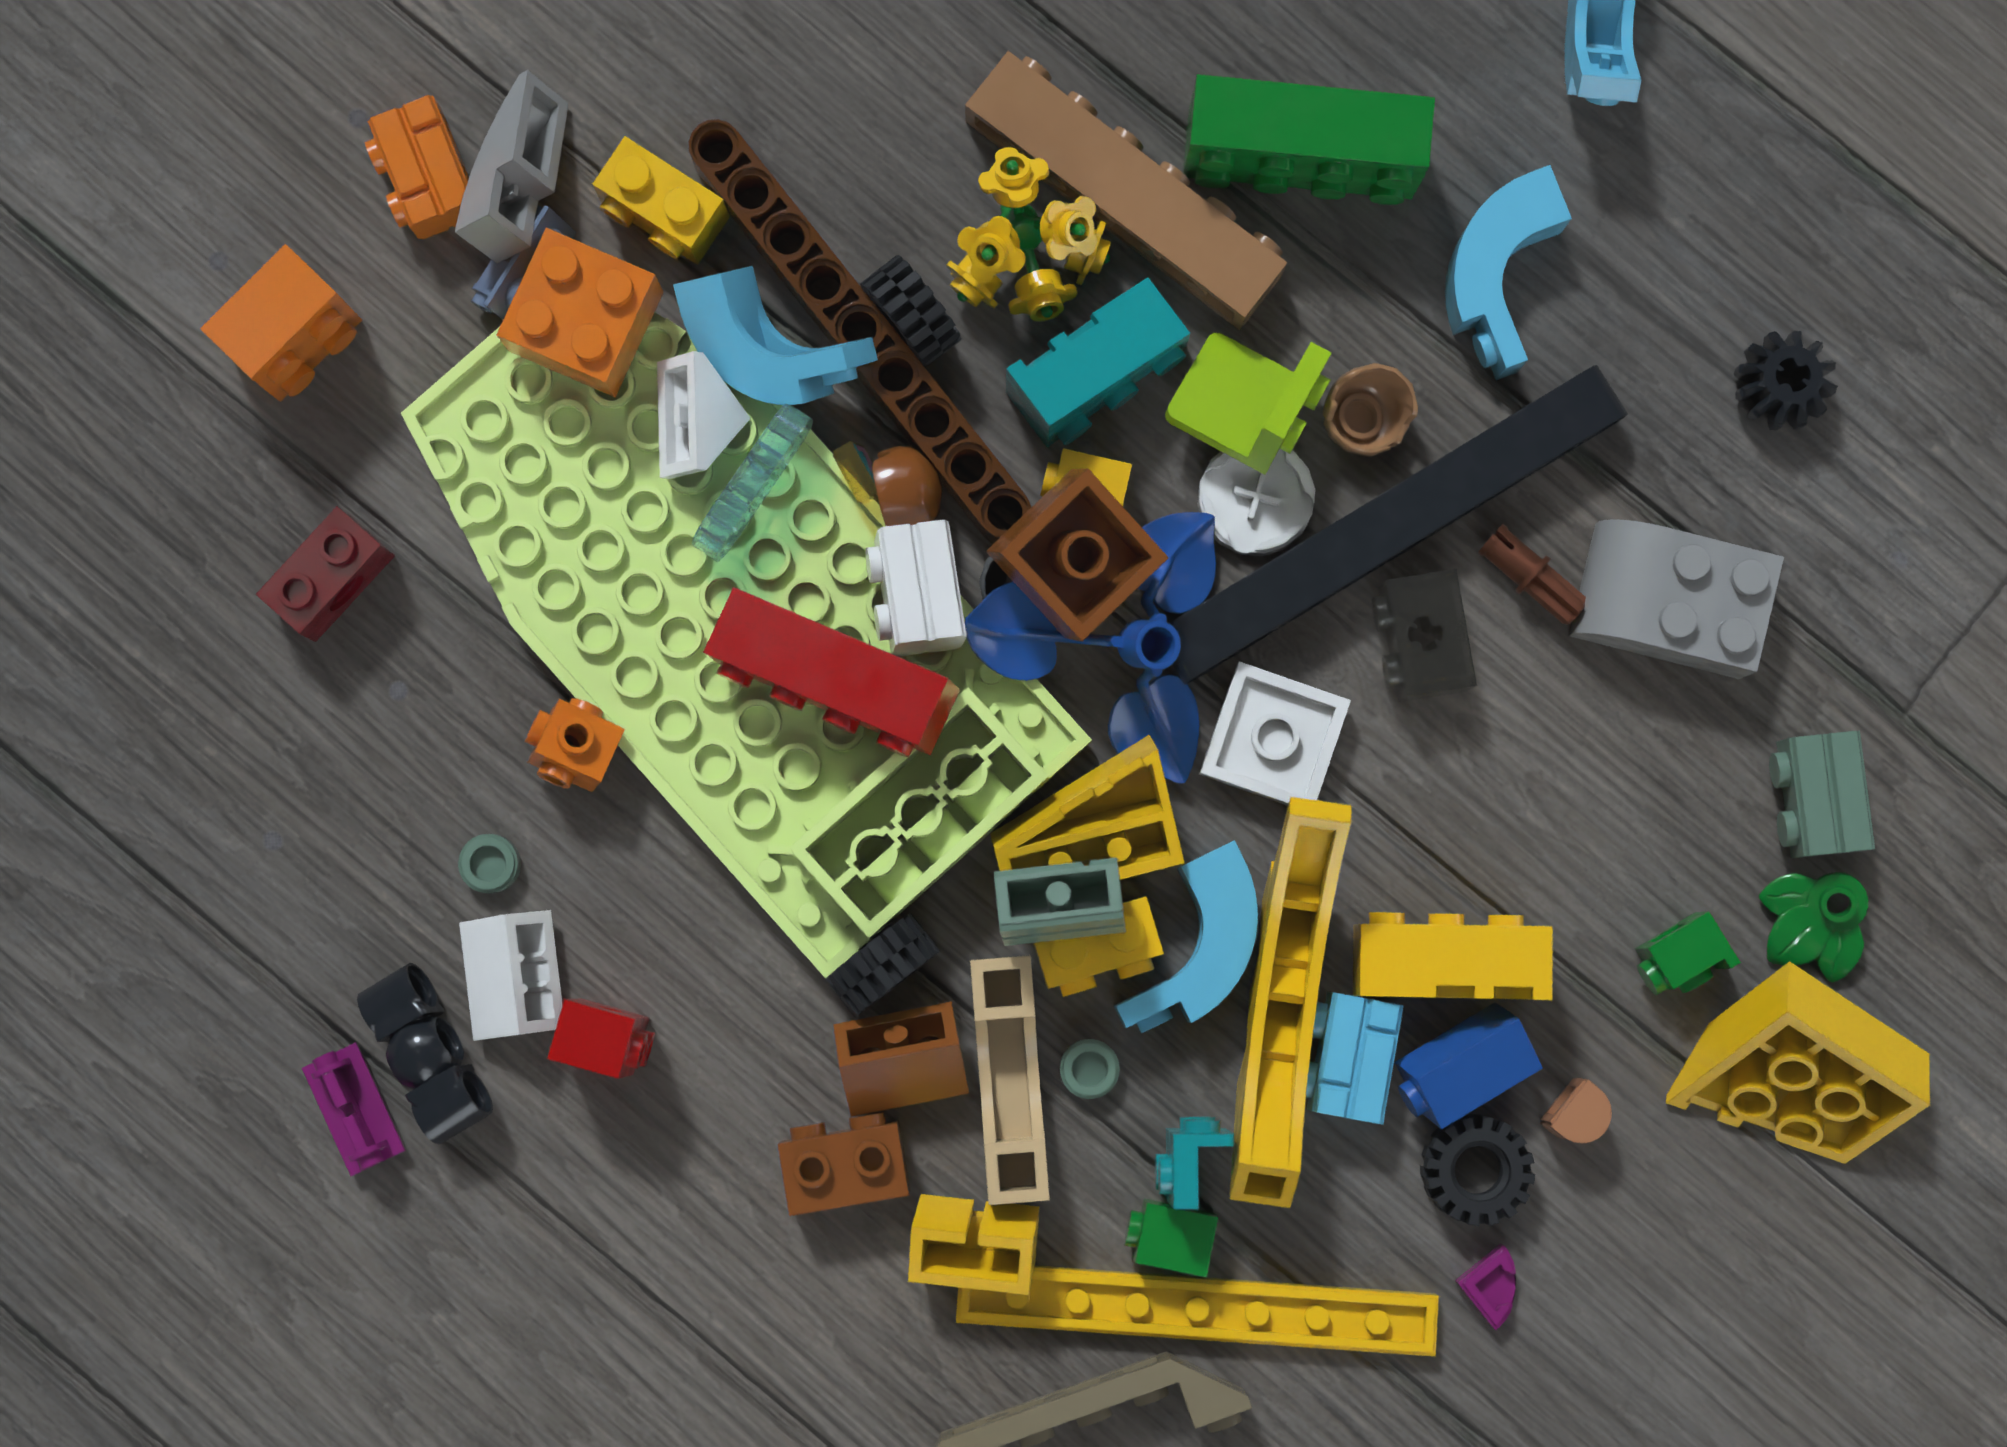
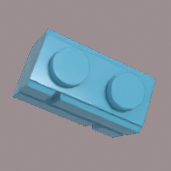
(1353, 1057)

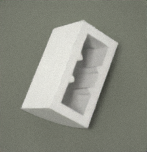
(511, 974)

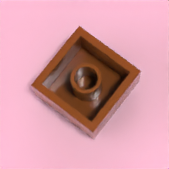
(1077, 554)

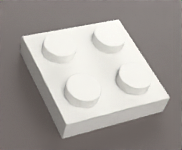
(1274, 735)

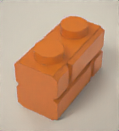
(422, 165)

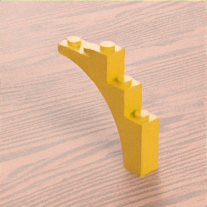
(1284, 1002)

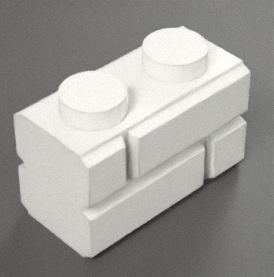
(917, 588)

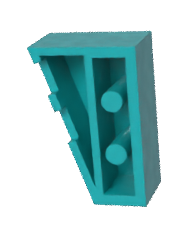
(1098, 364)

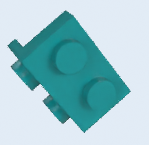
(1178, 1169)

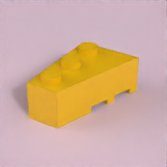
(1105, 814)
(1452, 958)

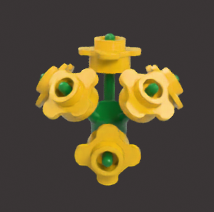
(1011, 238)

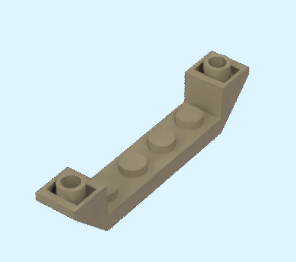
(1206, 1396)

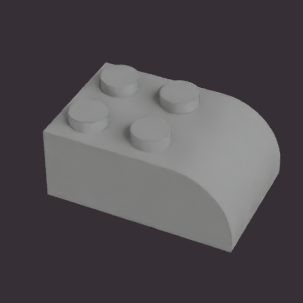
(1677, 596)

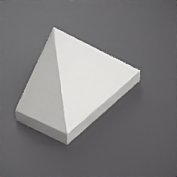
(694, 414)

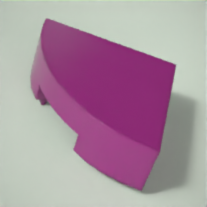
(1491, 1285)

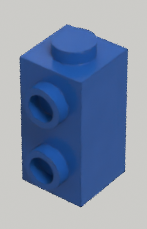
(1467, 1066)

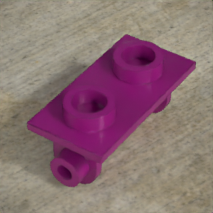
(353, 1108)

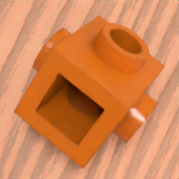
(590, 733)

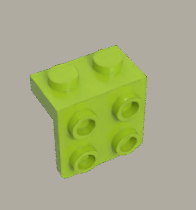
(1246, 400)

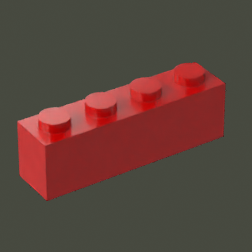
(832, 672)

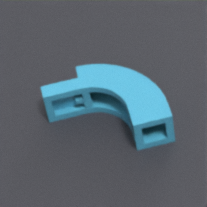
(1601, 51)
(1509, 220)
(747, 351)
(1226, 938)

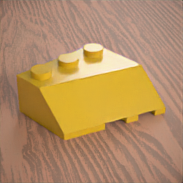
(1805, 1068)

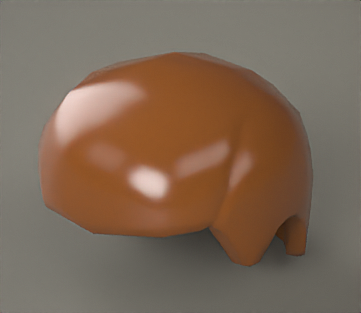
(906, 486)

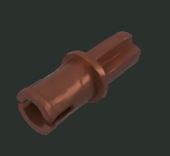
(1533, 575)

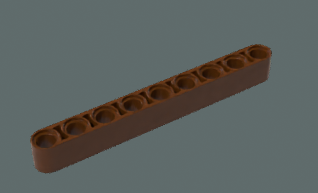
(846, 308)

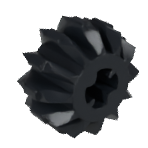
(1788, 360)

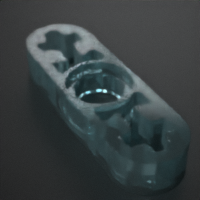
(752, 482)

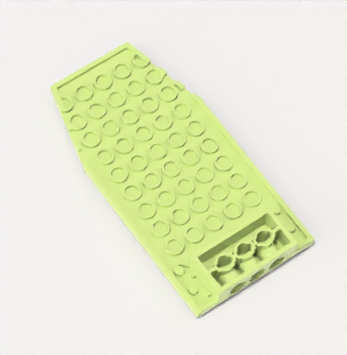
(620, 605)

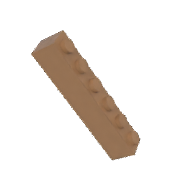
(1134, 195)

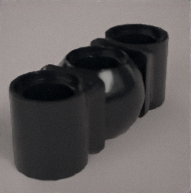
(425, 1053)

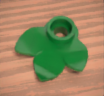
(1809, 929)

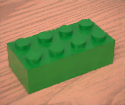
(1308, 138)

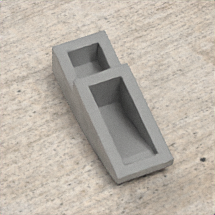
(514, 170)

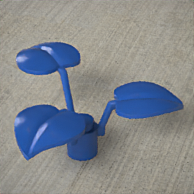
(1020, 642)

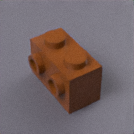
(900, 1058)
(843, 1165)

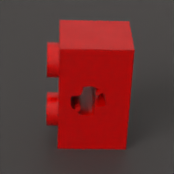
(601, 1038)

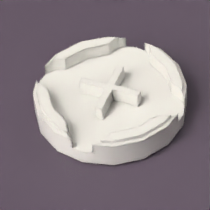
(1256, 510)

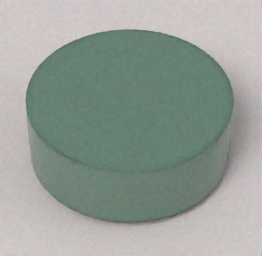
(489, 863)
(1089, 1068)

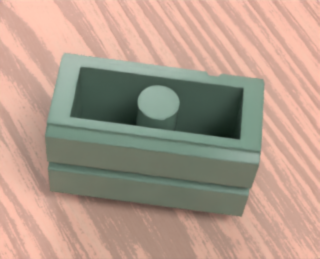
(1822, 794)
(1059, 902)

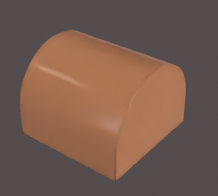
(1578, 1113)

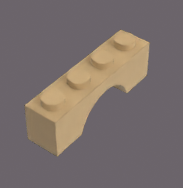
(1009, 1080)

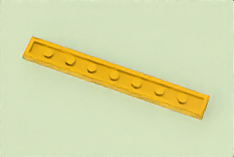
(1212, 1310)

